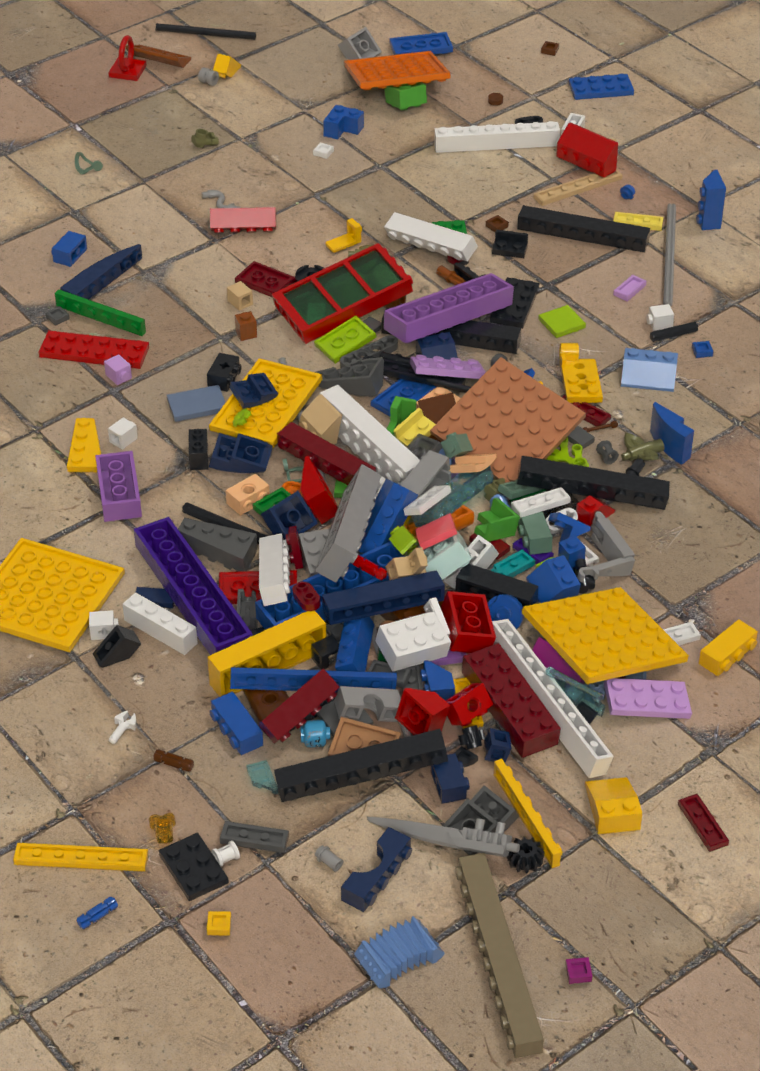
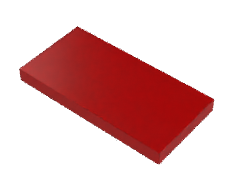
(248, 580)

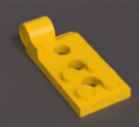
(579, 375)

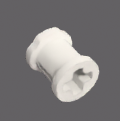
(226, 853)

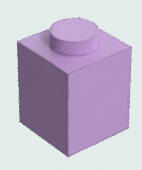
(118, 369)

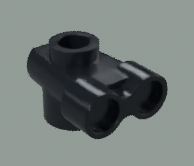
(589, 581)

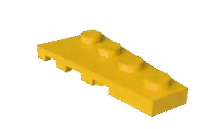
(84, 446)

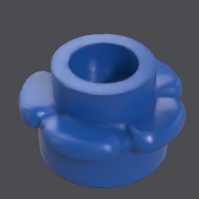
(627, 191)

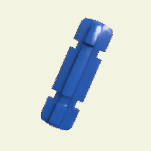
(97, 912)

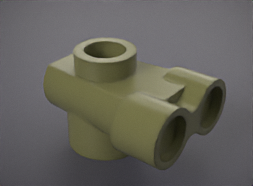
(203, 137)
(491, 489)

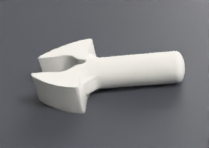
(122, 726)

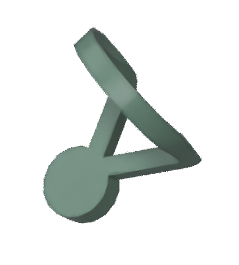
(96, 165)
(285, 464)

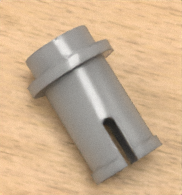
(330, 859)

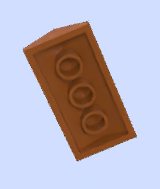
(160, 55)

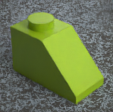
(403, 540)

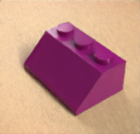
(551, 658)

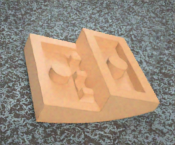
(472, 463)

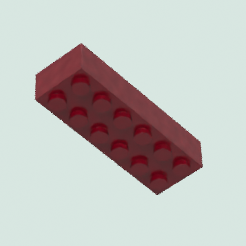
(514, 700)

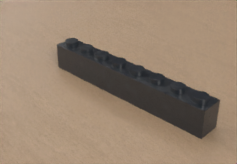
(583, 228)
(481, 335)
(593, 482)
(361, 765)

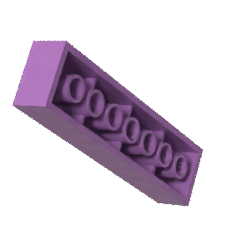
(448, 307)

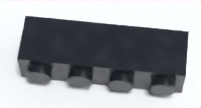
(491, 584)

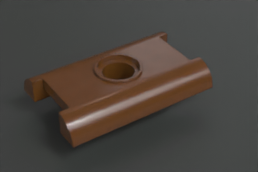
(264, 701)

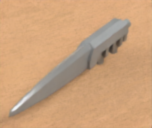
(468, 839)

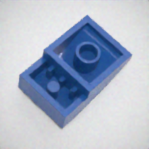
(673, 432)

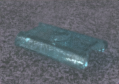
(577, 691)

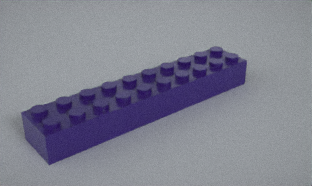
(190, 585)

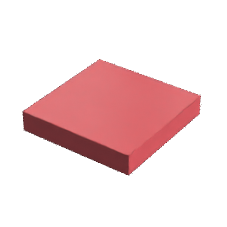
(436, 531)

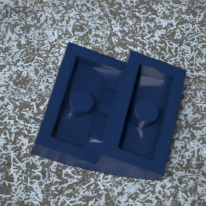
(254, 390)

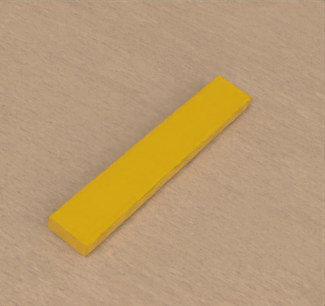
(80, 857)

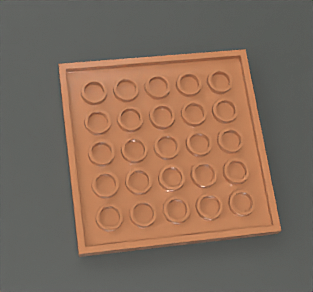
(510, 418)

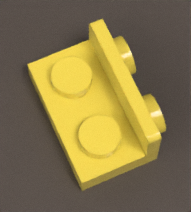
(412, 426)

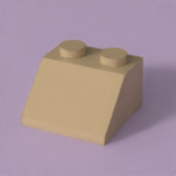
(322, 419)

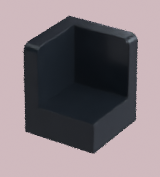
(322, 650)

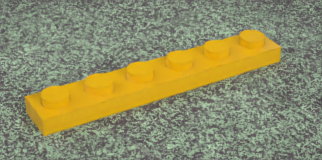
(528, 815)

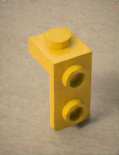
(351, 238)

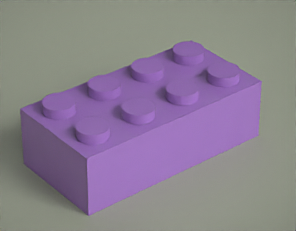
(118, 486)

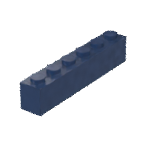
(382, 597)

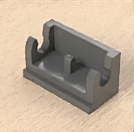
(246, 609)

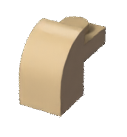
(407, 566)

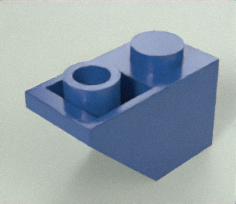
(437, 680)

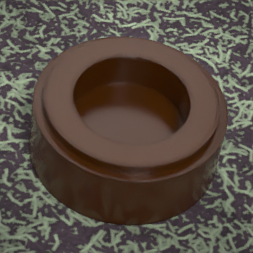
(495, 99)

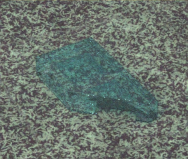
(261, 776)

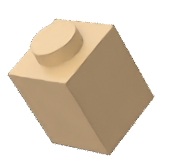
(239, 295)

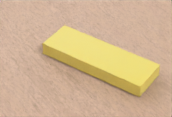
(648, 221)

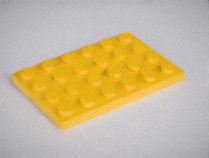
(266, 420)

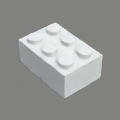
(413, 641)

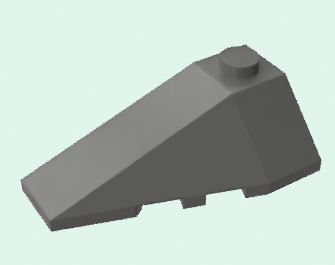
(359, 379)

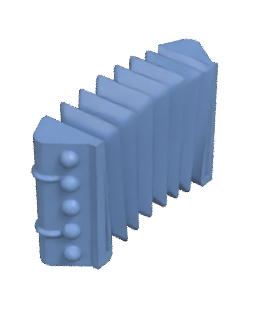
(397, 951)

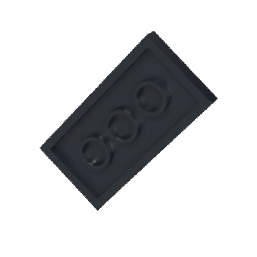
(523, 299)

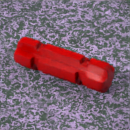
(370, 568)

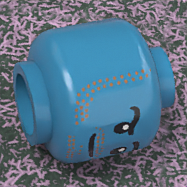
(315, 733)

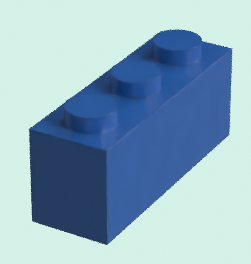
(236, 723)

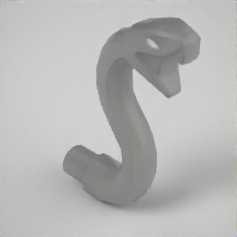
(215, 193)

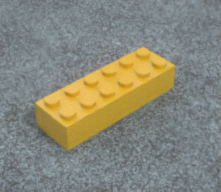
(271, 649)

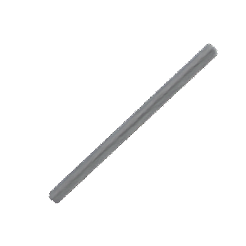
(669, 255)

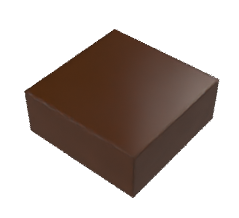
(550, 48)
(497, 223)

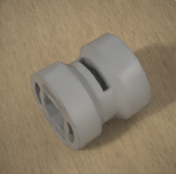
(208, 76)

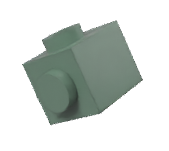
(456, 445)

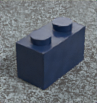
(450, 780)

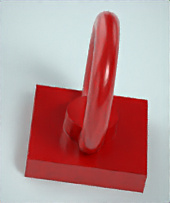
(127, 67)

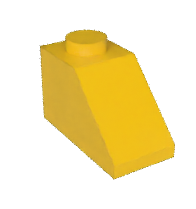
(226, 66)

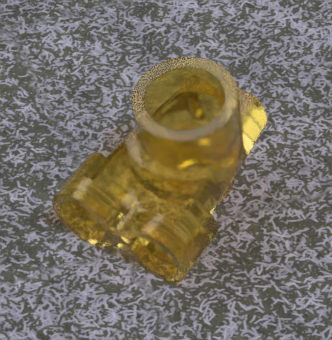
(163, 827)

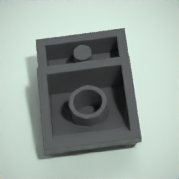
(484, 806)

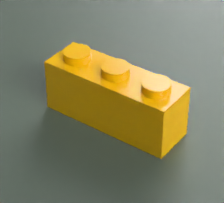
(728, 647)

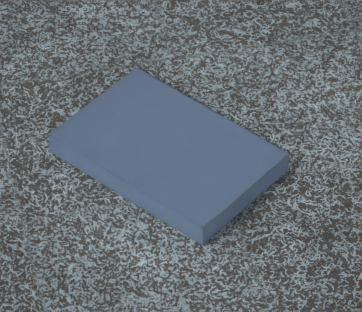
(195, 403)

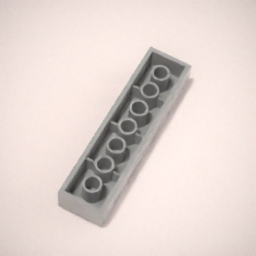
(349, 524)

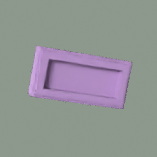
(629, 288)

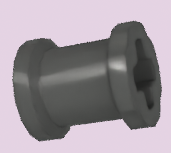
(608, 450)

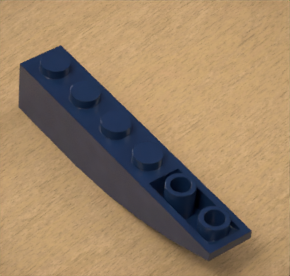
(103, 272)

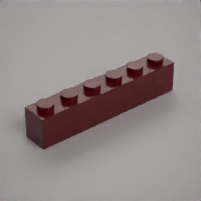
(323, 454)

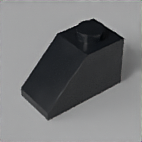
(117, 646)

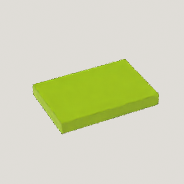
(345, 339)

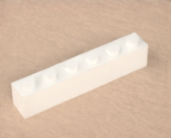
(430, 236)
(274, 569)

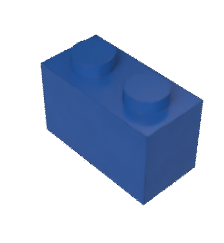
(69, 248)

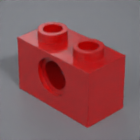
(478, 701)

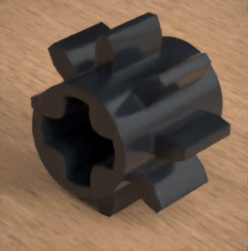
(472, 737)

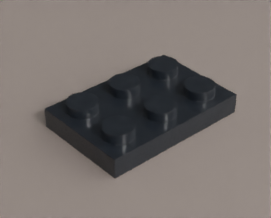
(193, 866)

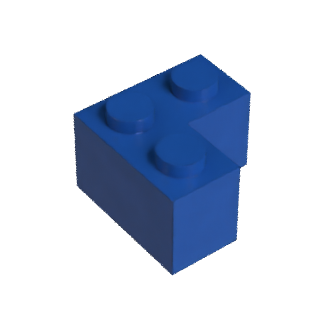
(342, 120)

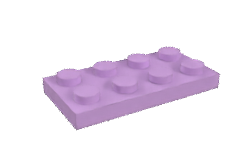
(444, 367)
(647, 698)

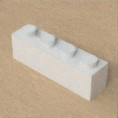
(160, 623)

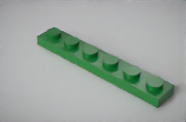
(100, 312)

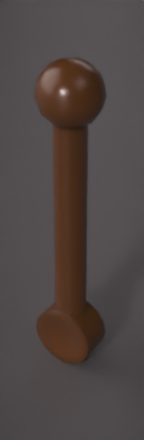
(613, 424)

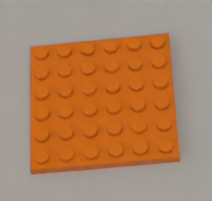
(397, 70)

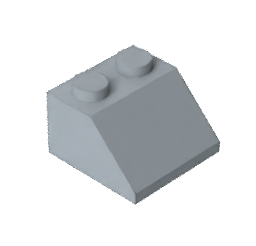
(360, 45)

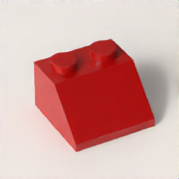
(421, 711)

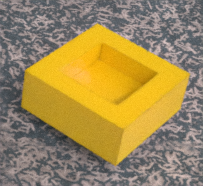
(219, 923)

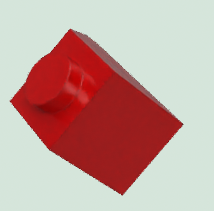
(589, 506)

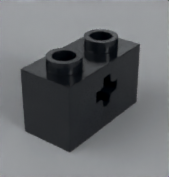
(224, 371)
(198, 449)

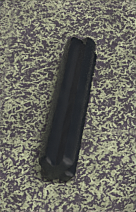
(673, 331)

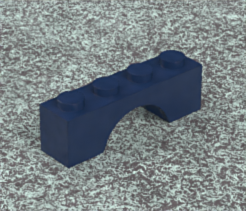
(363, 887)

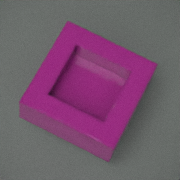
(578, 970)

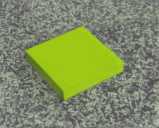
(562, 321)

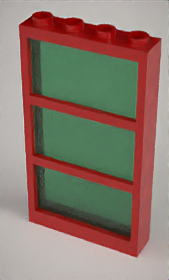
(341, 292)

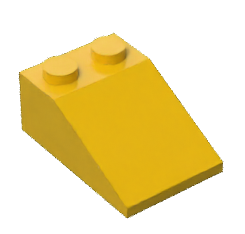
(614, 805)

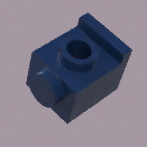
(497, 745)

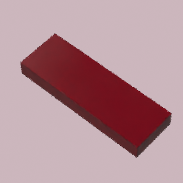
(593, 414)
(703, 822)

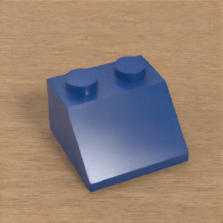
(554, 580)

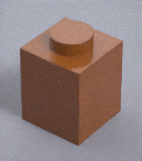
(245, 326)

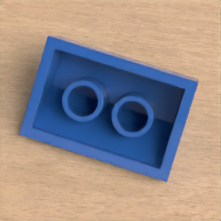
(711, 202)

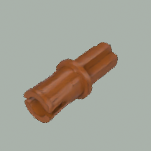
(449, 276)

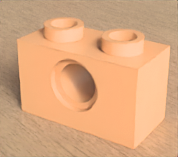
(245, 493)

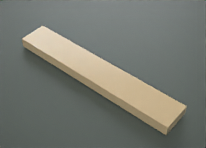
(574, 187)

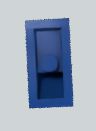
(569, 525)

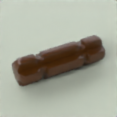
(173, 760)

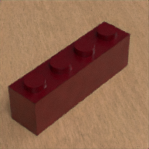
(298, 706)

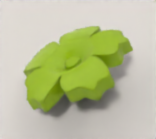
(240, 417)

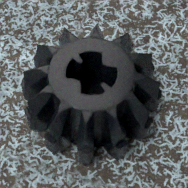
(529, 856)

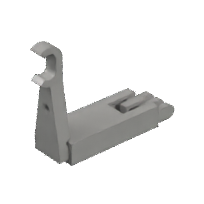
(614, 548)

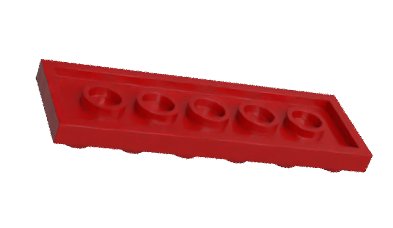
(92, 348)

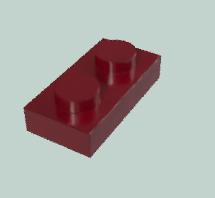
(296, 554)

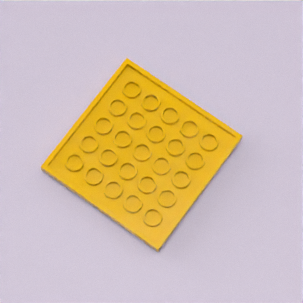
(51, 592)
(604, 635)

